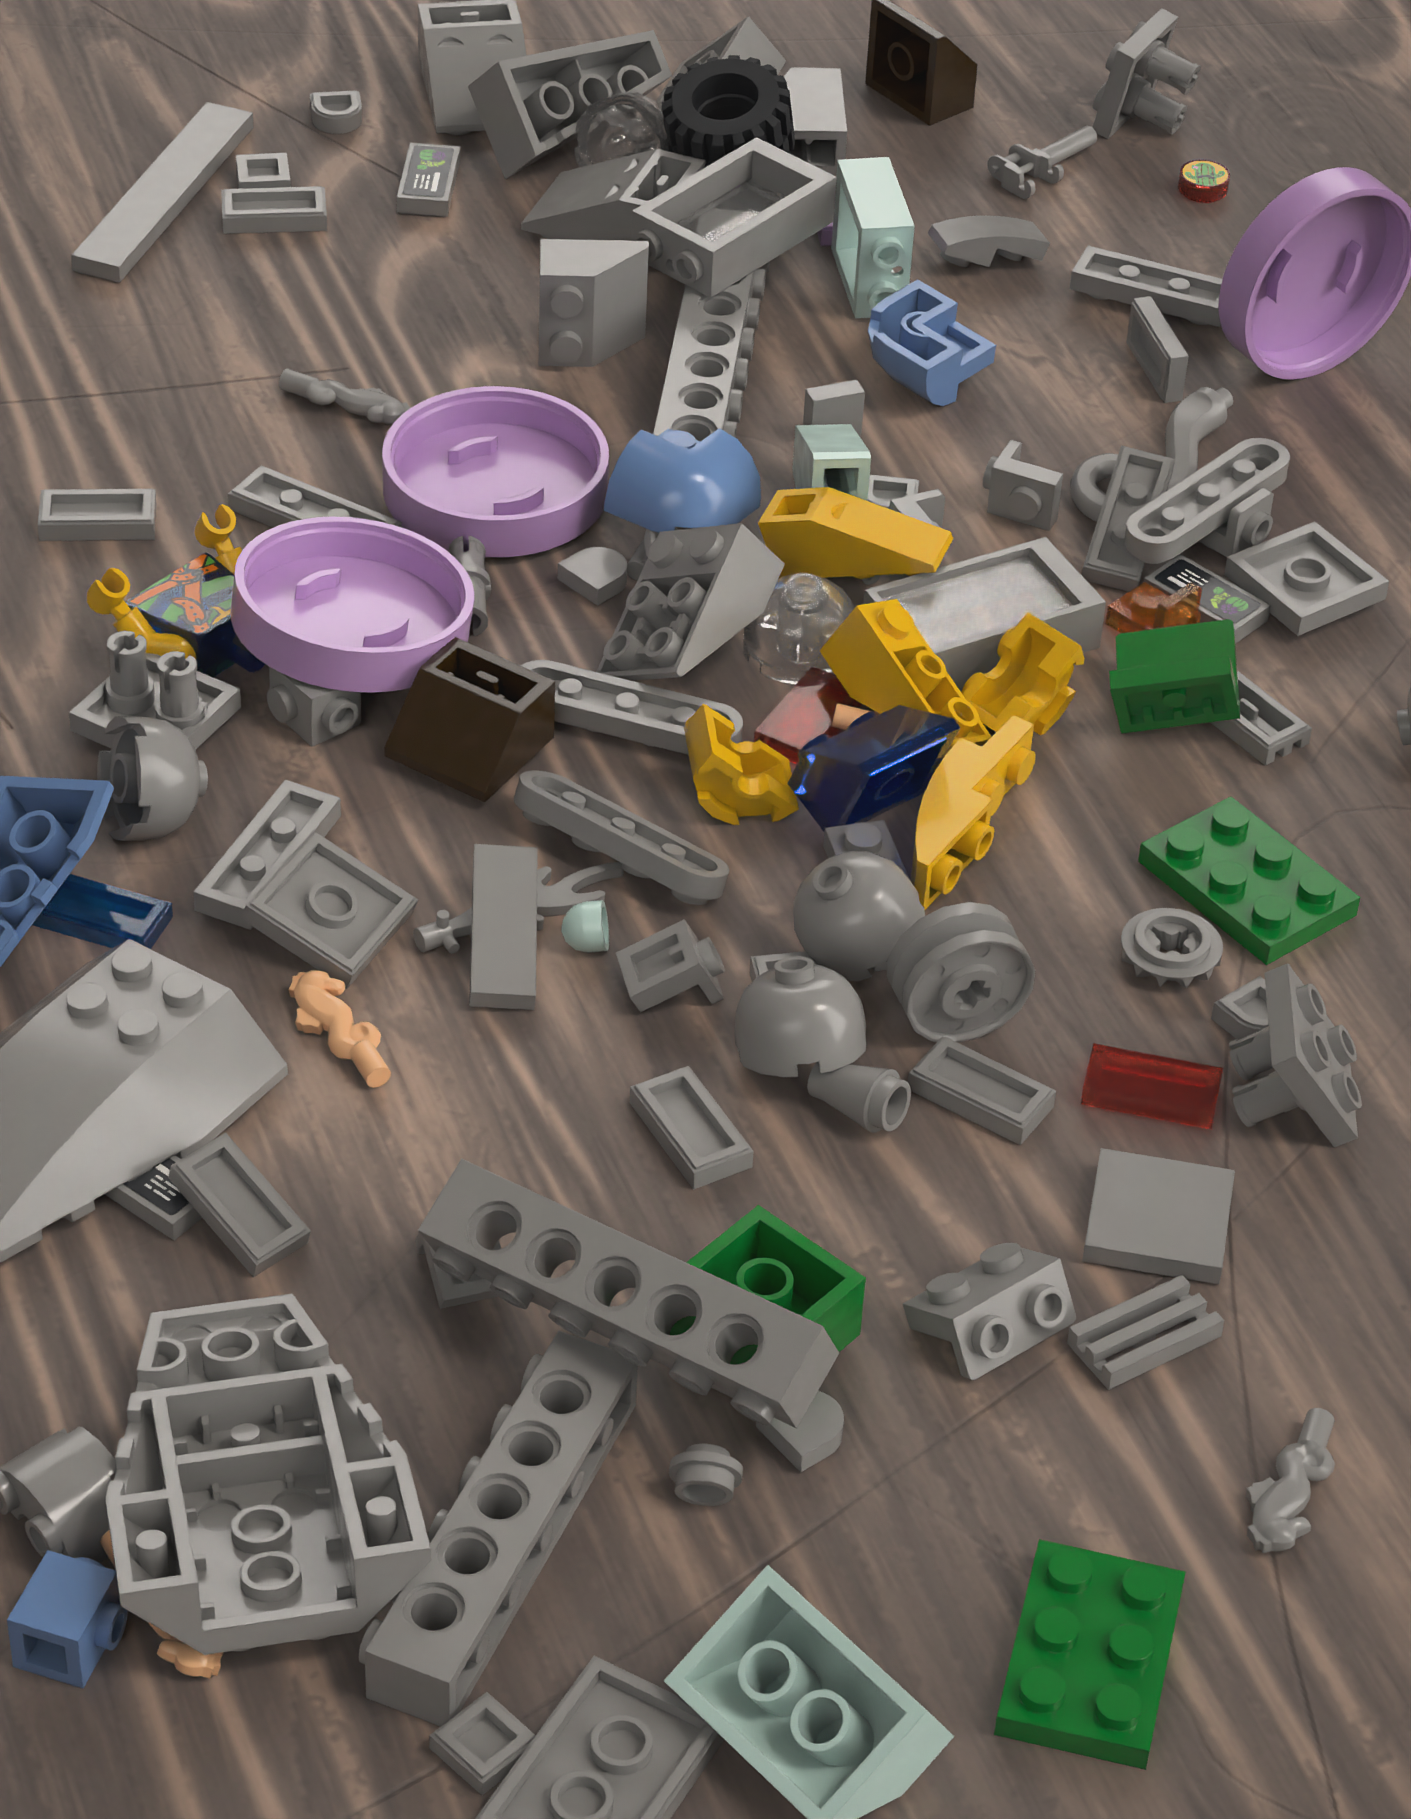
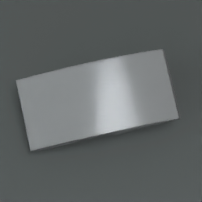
(979, 237)

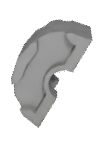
(61, 1492)

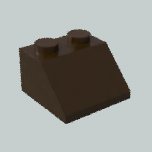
(917, 65)

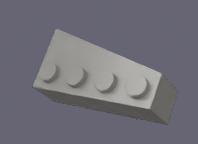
(537, 98)

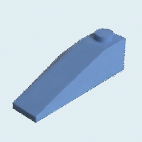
(42, 839)

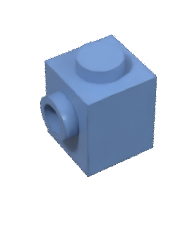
(66, 1619)

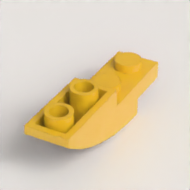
(959, 803)

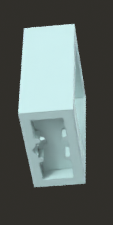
(870, 232)

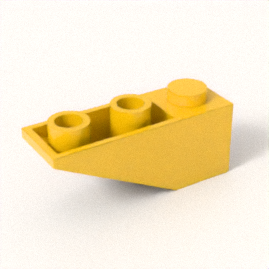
(847, 536)
(890, 664)

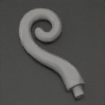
(1187, 426)

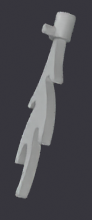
(551, 901)

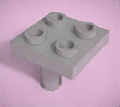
(1134, 74)
(154, 688)
(1308, 1061)

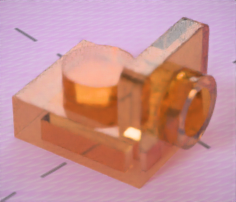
(1153, 609)

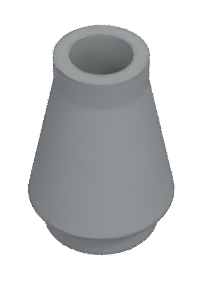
(864, 1094)

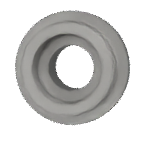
(705, 1475)

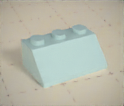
(807, 1705)

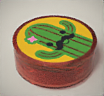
(1204, 181)

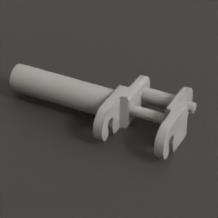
(1038, 162)

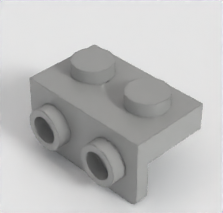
(995, 1307)

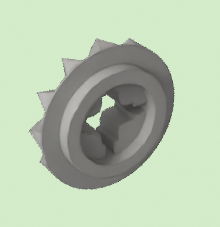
(1171, 929)

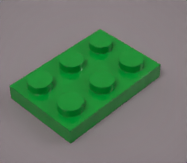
(1249, 880)
(1090, 1654)

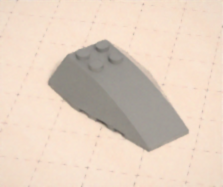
(116, 1078)
(256, 1484)

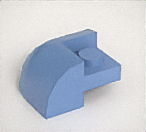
(923, 344)
(683, 481)

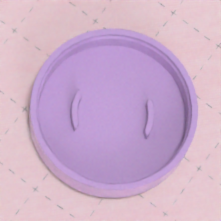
(1317, 273)
(496, 468)
(348, 602)

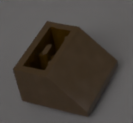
(472, 719)

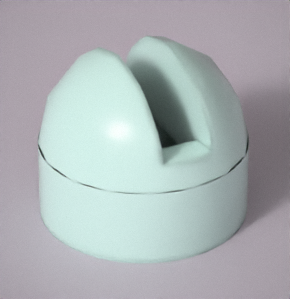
(587, 927)

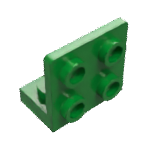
(1175, 676)

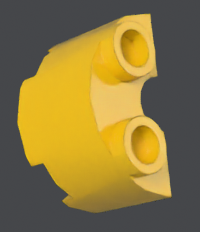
(1028, 678)
(736, 776)

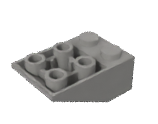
(457, 47)
(600, 197)
(690, 600)

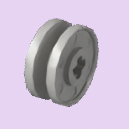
(960, 972)

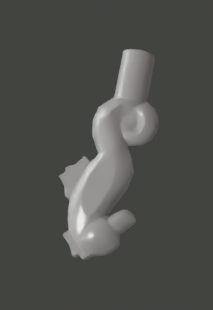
(367, 402)
(1280, 1501)

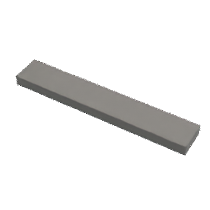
(162, 192)

